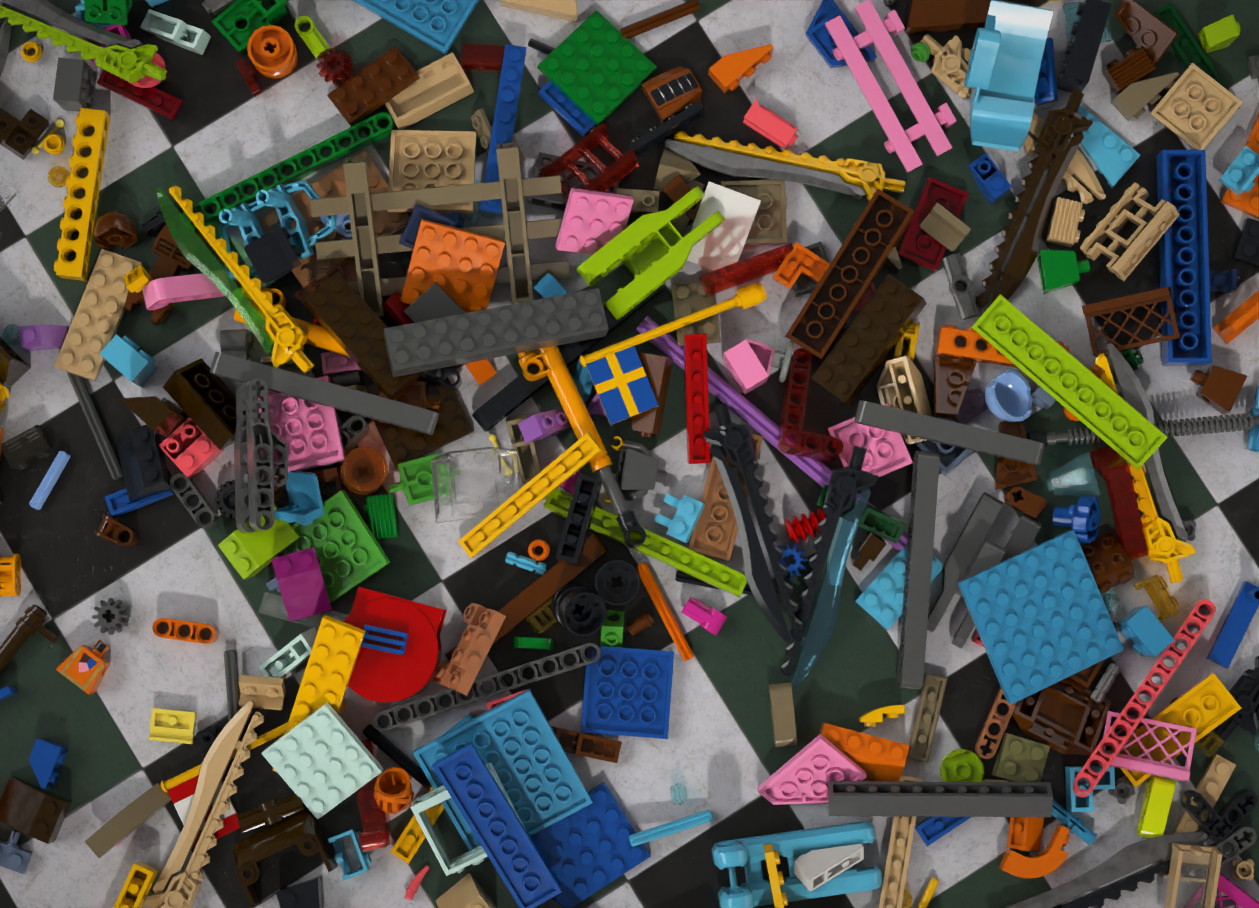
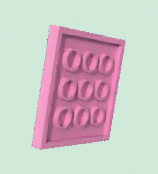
(308, 430)

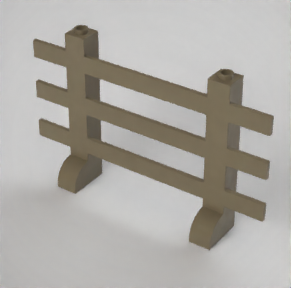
(515, 230)

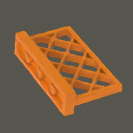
(1239, 319)

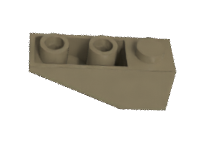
(1139, 94)

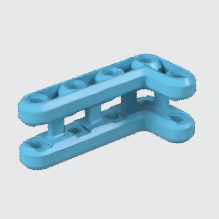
(792, 844)

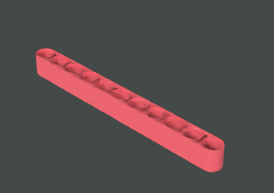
(1137, 705)

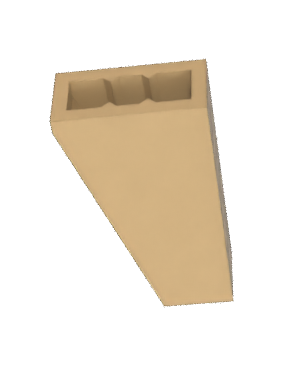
(552, 8)

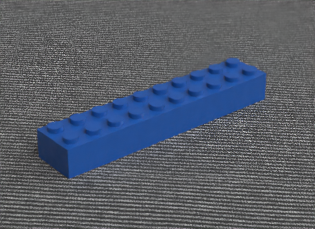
(1185, 257)

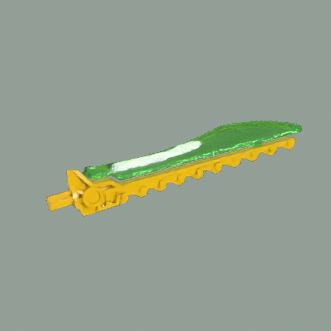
(282, 328)

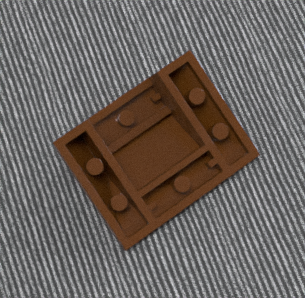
(1063, 717)

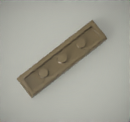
(926, 717)

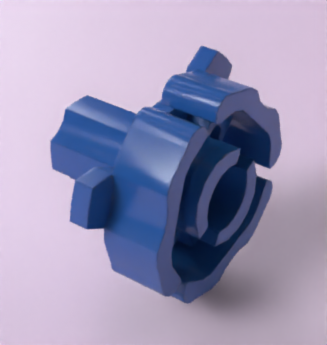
(1081, 518)

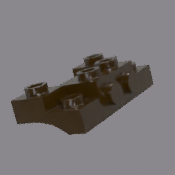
(21, 135)

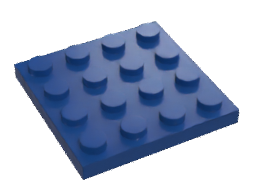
(628, 692)

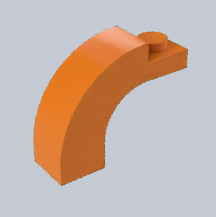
(1039, 864)

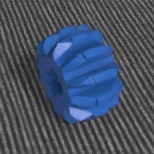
(796, 556)

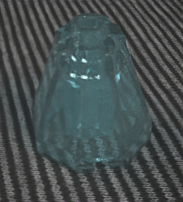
(1074, 478)

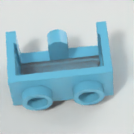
(349, 854)

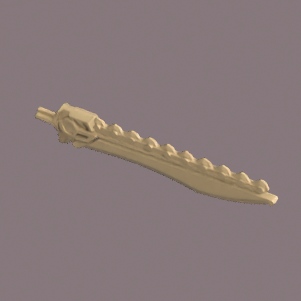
(950, 67)
(185, 886)

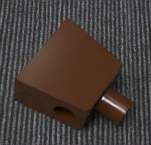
(1218, 387)

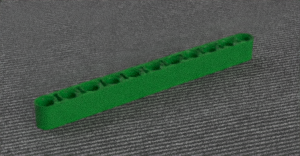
(296, 162)

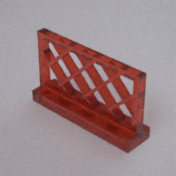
(744, 270)

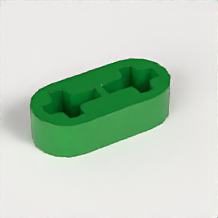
(533, 643)

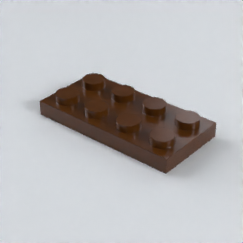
(373, 86)

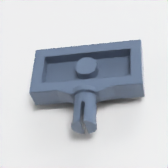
(13, 855)

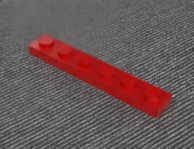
(696, 397)

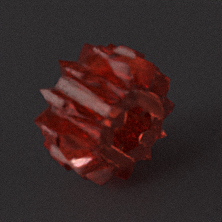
(329, 62)

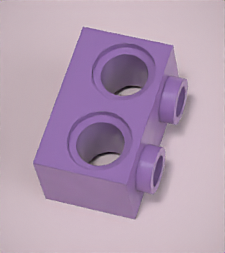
(544, 425)

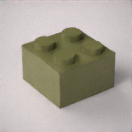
(1020, 759)

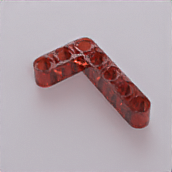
(797, 412)
(1123, 500)
(374, 823)

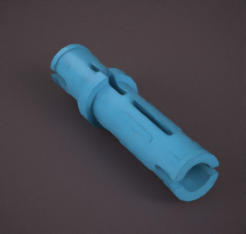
(1073, 823)

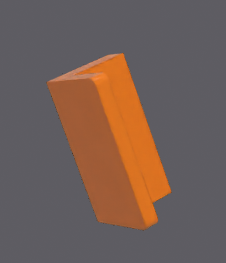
(1025, 833)

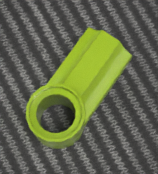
(312, 38)

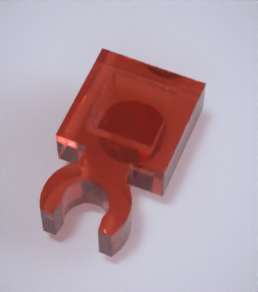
(247, 72)

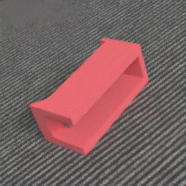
(770, 125)

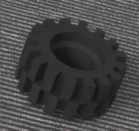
(222, 499)

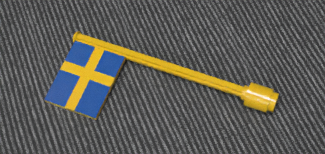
(620, 374)

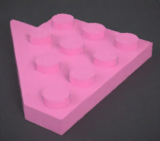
(807, 775)

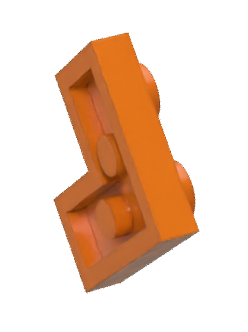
(800, 261)

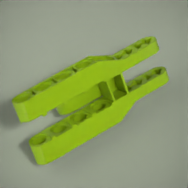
(654, 261)

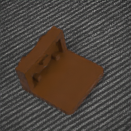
(1108, 562)

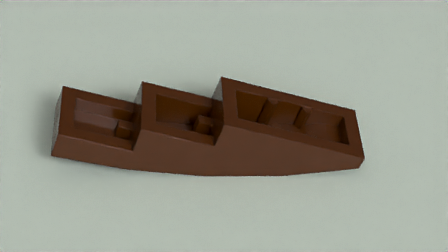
(588, 745)

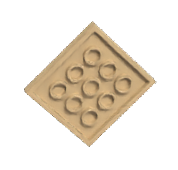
(430, 161)

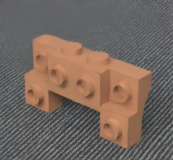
(472, 649)

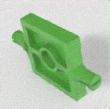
(415, 480)

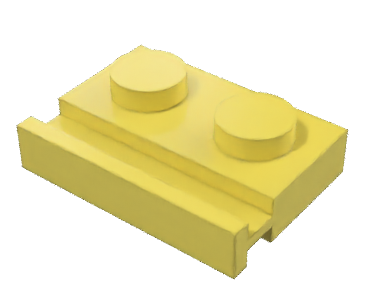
(172, 725)

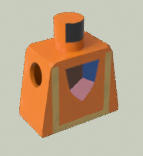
(86, 666)

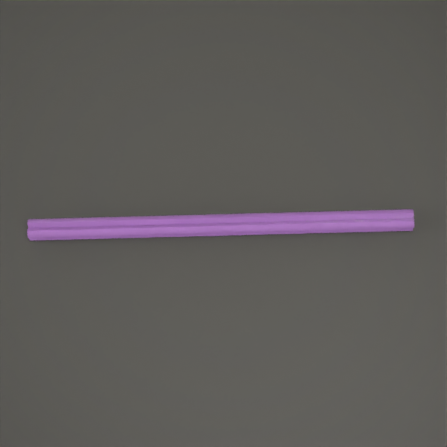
(748, 413)

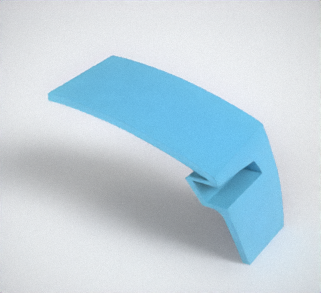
(1005, 73)

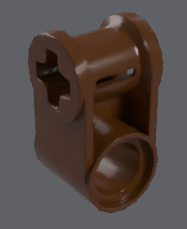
(1028, 503)
(113, 531)

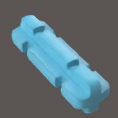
(526, 563)

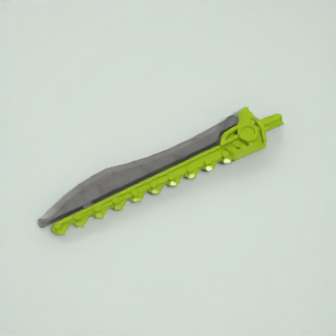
(120, 56)

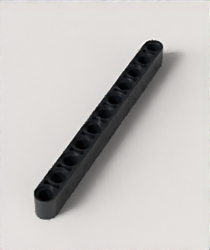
(522, 389)

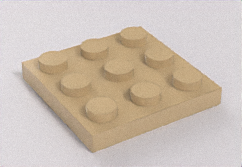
(1196, 108)

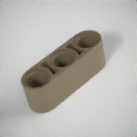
(783, 714)

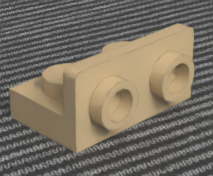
(264, 691)

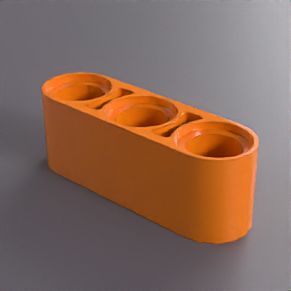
(175, 627)

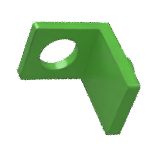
(612, 630)

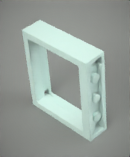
(433, 798)

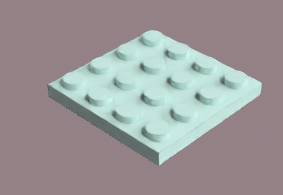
(322, 760)

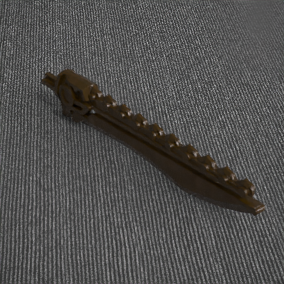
(1052, 138)

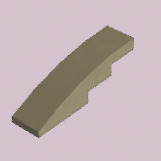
(128, 820)

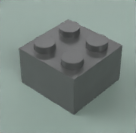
(74, 84)

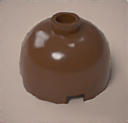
(115, 230)

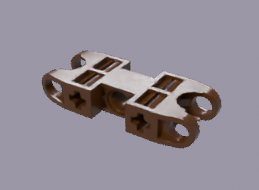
(167, 265)

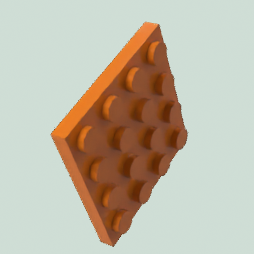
(457, 261)

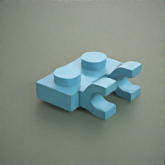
(684, 519)

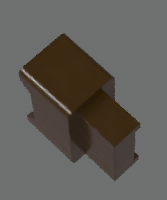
(868, 548)

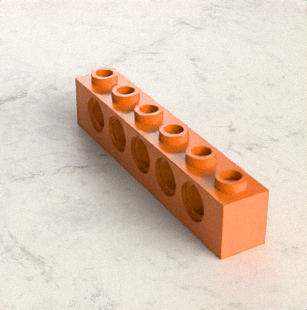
(947, 348)

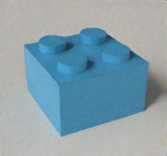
(1145, 632)

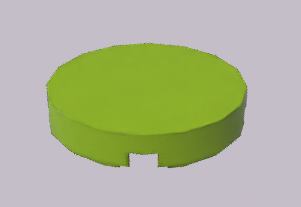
(961, 766)

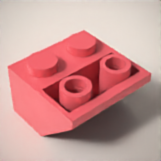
(190, 449)

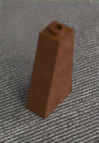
(946, 15)
(658, 374)

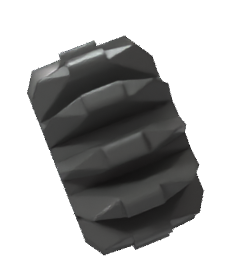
(107, 624)

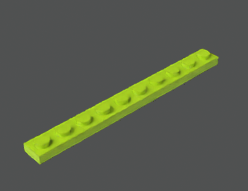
(657, 547)

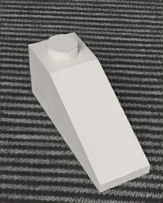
(825, 864)

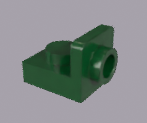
(1133, 358)

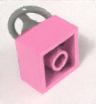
(752, 362)

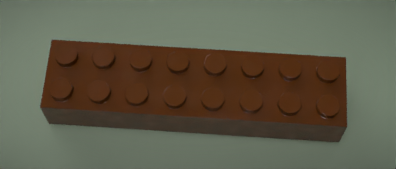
(850, 274)

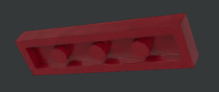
(147, 97)

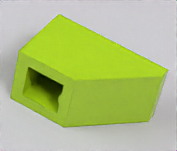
(1219, 34)

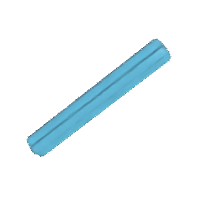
(670, 828)

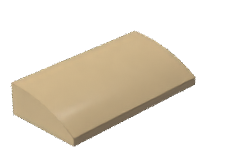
(437, 88)

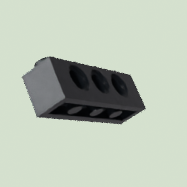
(578, 520)

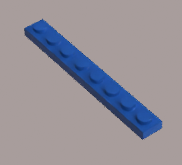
(504, 115)

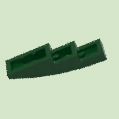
(872, 520)

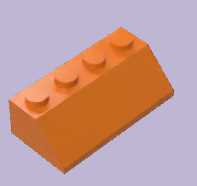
(875, 755)

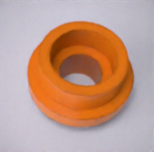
(531, 550)

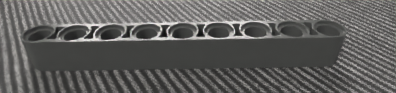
(949, 432)

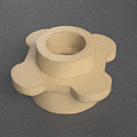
(1248, 874)

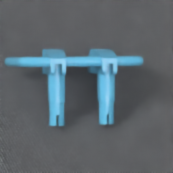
(287, 211)

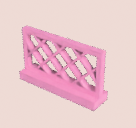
(1150, 766)

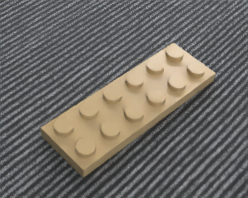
(96, 316)

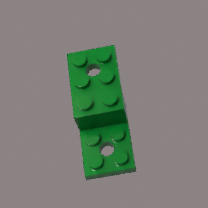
(255, 12)

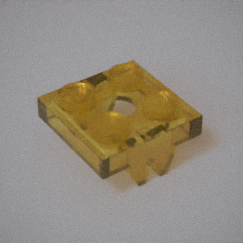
(1156, 590)

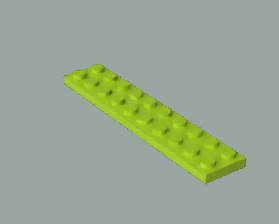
(1069, 382)

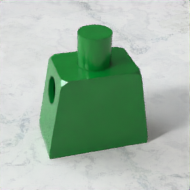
(1059, 269)

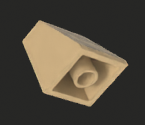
(465, 894)

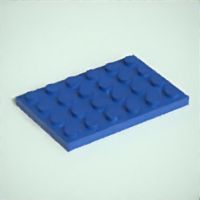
(589, 848)

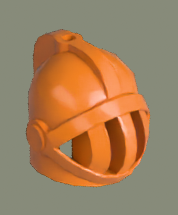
(393, 790)

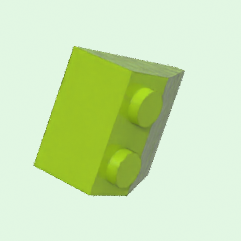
(254, 550)

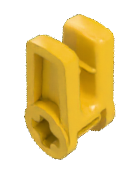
(911, 336)

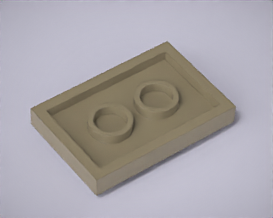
(691, 299)

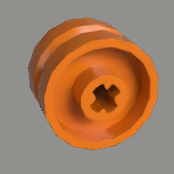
(271, 39)

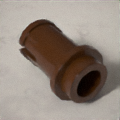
(640, 623)

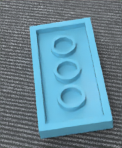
(885, 594)

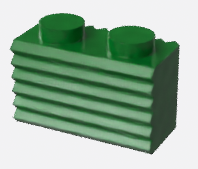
(382, 516)

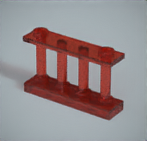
(608, 175)

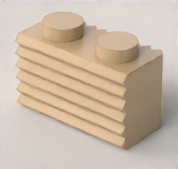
(1064, 222)

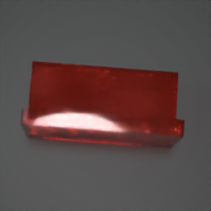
(482, 57)

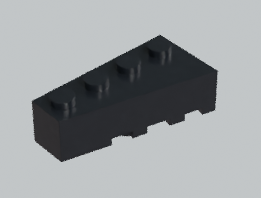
(1084, 45)
(302, 895)

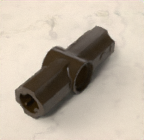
(270, 812)

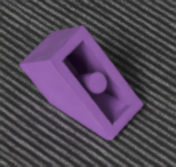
(42, 337)

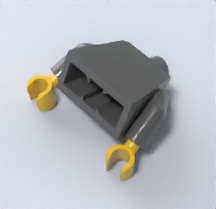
(636, 470)

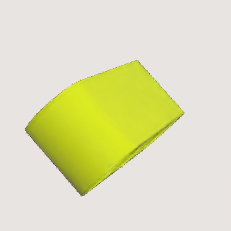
(1156, 807)

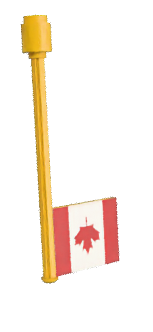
(183, 787)

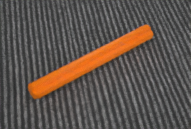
(664, 611)

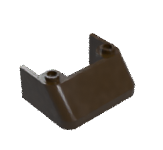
(297, 829)

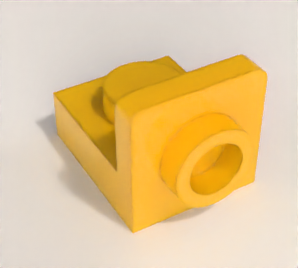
(137, 279)

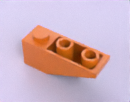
(735, 66)

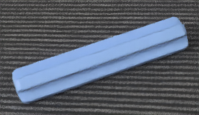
(49, 480)

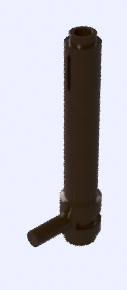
(25, 627)

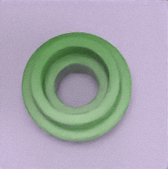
(920, 52)

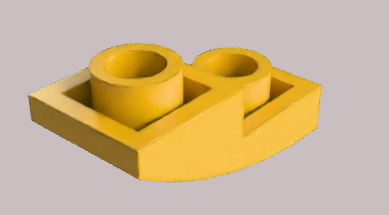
(872, 717)

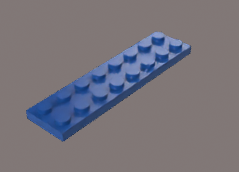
(497, 827)

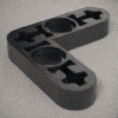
(1215, 819)

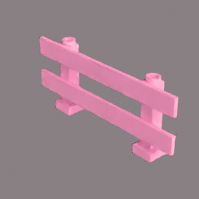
(878, 33)

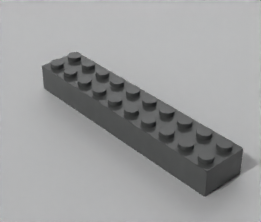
(495, 332)

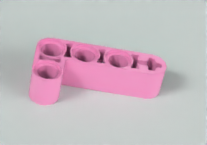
(177, 289)

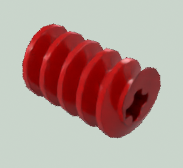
(804, 526)

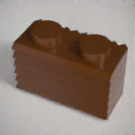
(1128, 70)

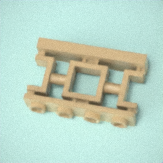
(1140, 241)

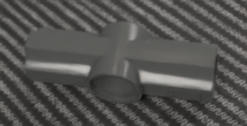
(956, 273)

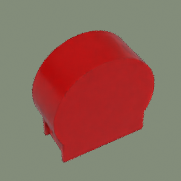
(387, 675)

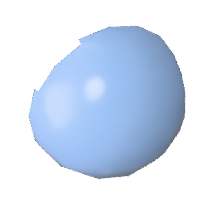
(1009, 396)

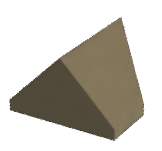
(670, 166)

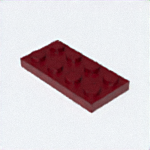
(917, 244)

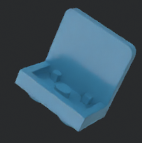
(303, 499)

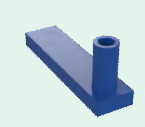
(1235, 625)

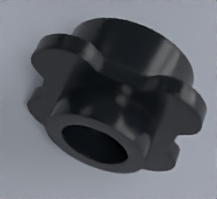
(202, 737)

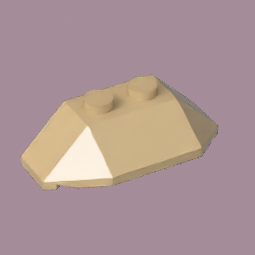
(903, 389)

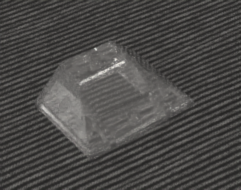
(473, 482)

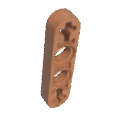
(1001, 720)

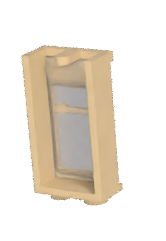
(1193, 876)

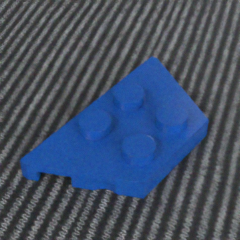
(821, 38)

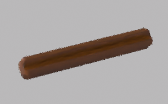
(660, 19)

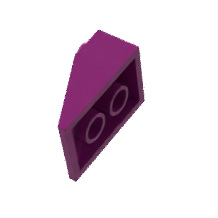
(301, 584)

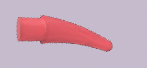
(414, 884)

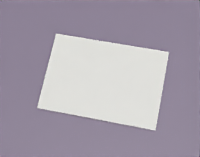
(727, 241)

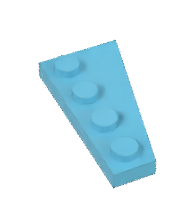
(1106, 149)

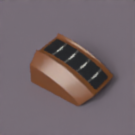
(672, 92)

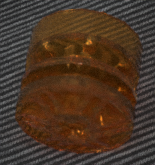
(368, 459)

